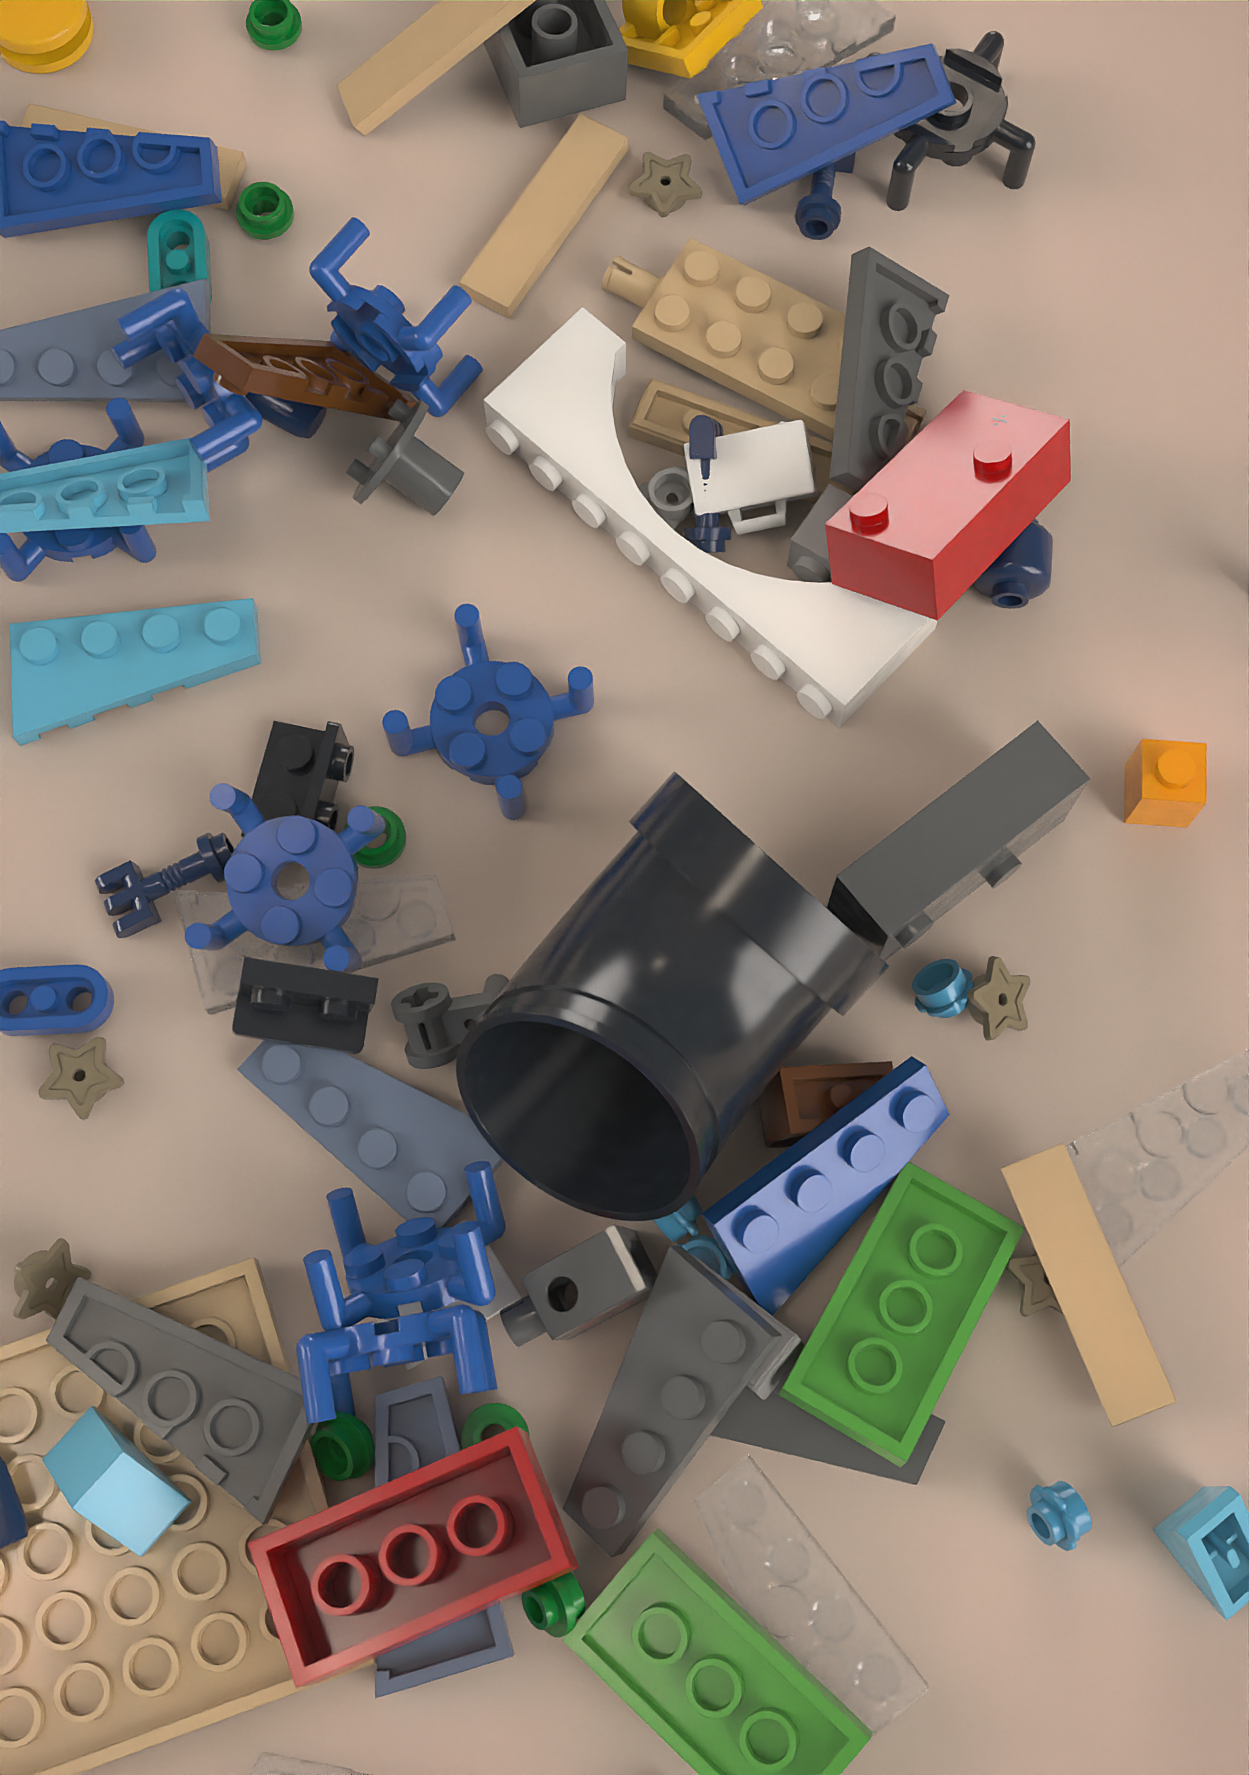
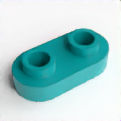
(175, 266)

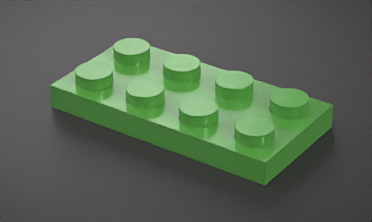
(902, 1314)
(710, 1673)

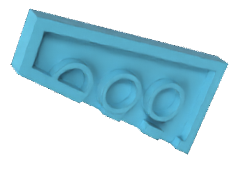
(108, 490)
(102, 661)

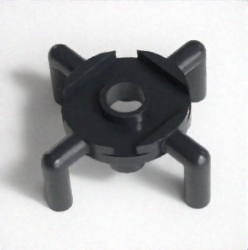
(967, 131)

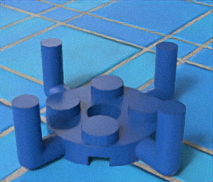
(174, 326)
(378, 334)
(72, 543)
(487, 687)
(254, 872)
(412, 1267)
(331, 1355)

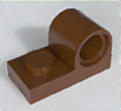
(808, 1095)

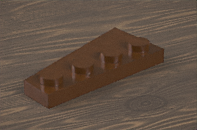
(298, 372)

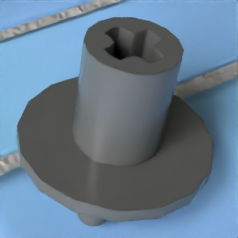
(407, 464)

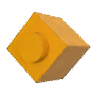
(1165, 783)

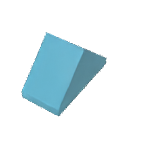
(114, 1483)
(1212, 1545)

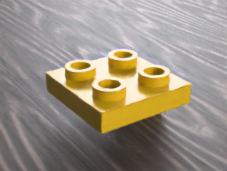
(682, 34)

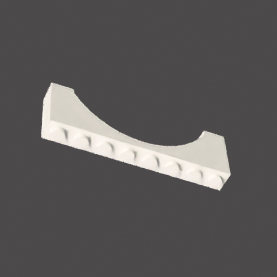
(809, 634)

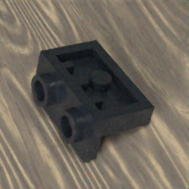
(303, 772)
(303, 1005)

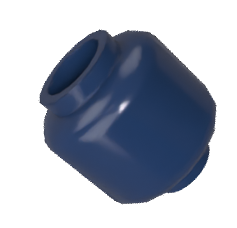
(1020, 570)

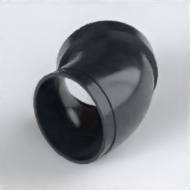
(656, 1014)

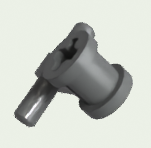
(438, 1022)

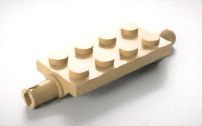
(742, 332)

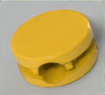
(44, 33)

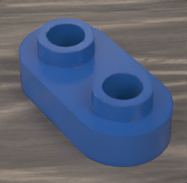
(51, 998)

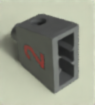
(610, 1278)

